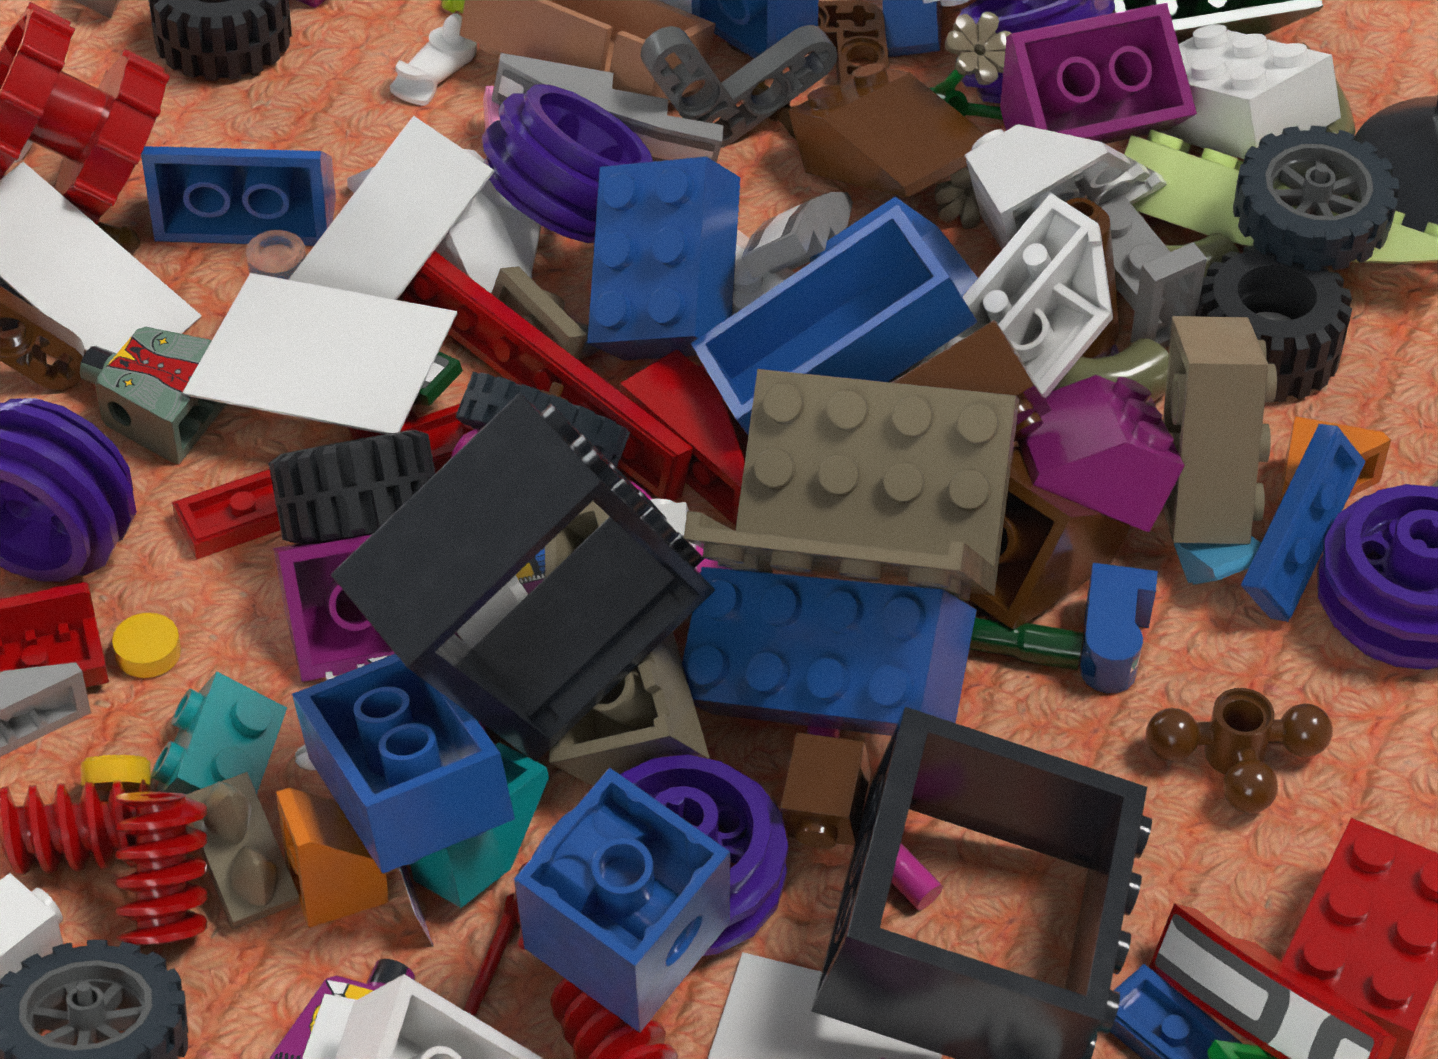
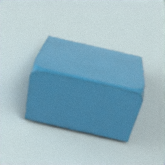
(1214, 561)

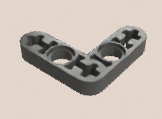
(719, 98)

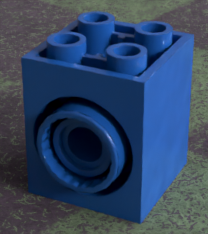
(624, 898)

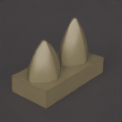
(542, 310)
(243, 852)

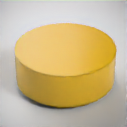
(146, 645)
(107, 768)

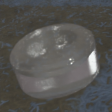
(275, 254)

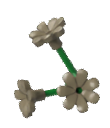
(980, 53)

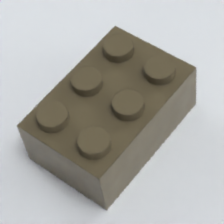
(1216, 419)

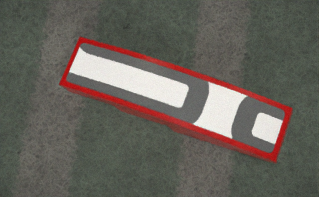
(1261, 996)

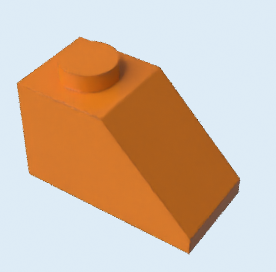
(327, 859)

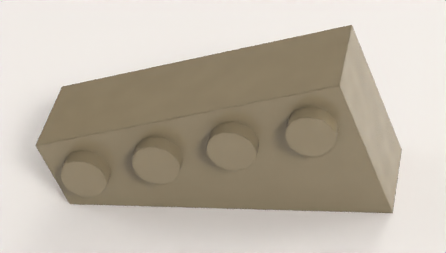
(644, 714)

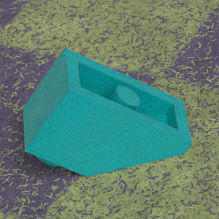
(477, 862)

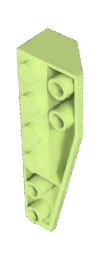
(1203, 193)

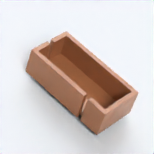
(584, 34)

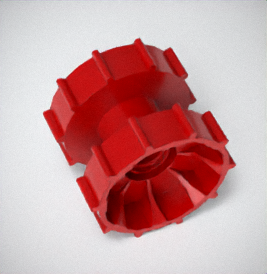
(91, 127)

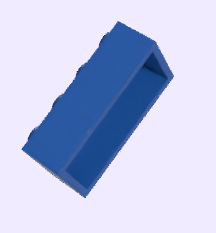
(848, 314)
(826, 650)

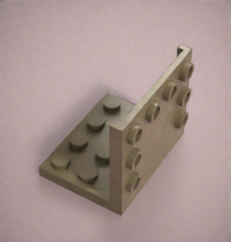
(870, 483)

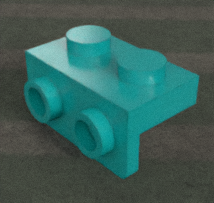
(219, 736)

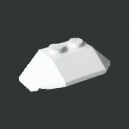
(485, 236)
(1044, 292)

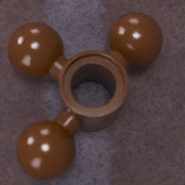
(1238, 741)

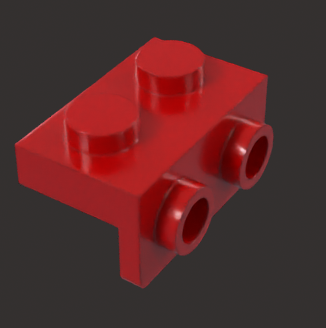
(52, 630)

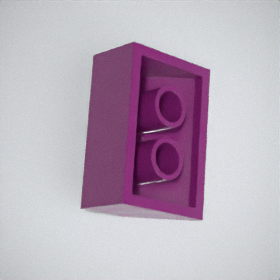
(1098, 76)
(1105, 450)
(321, 617)

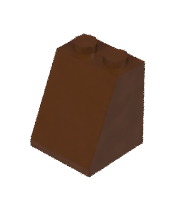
(1045, 549)

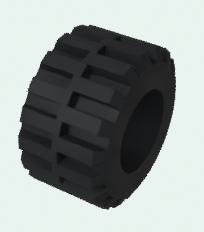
(220, 35)
(1319, 308)
(348, 485)

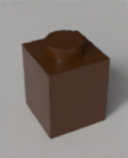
(825, 790)

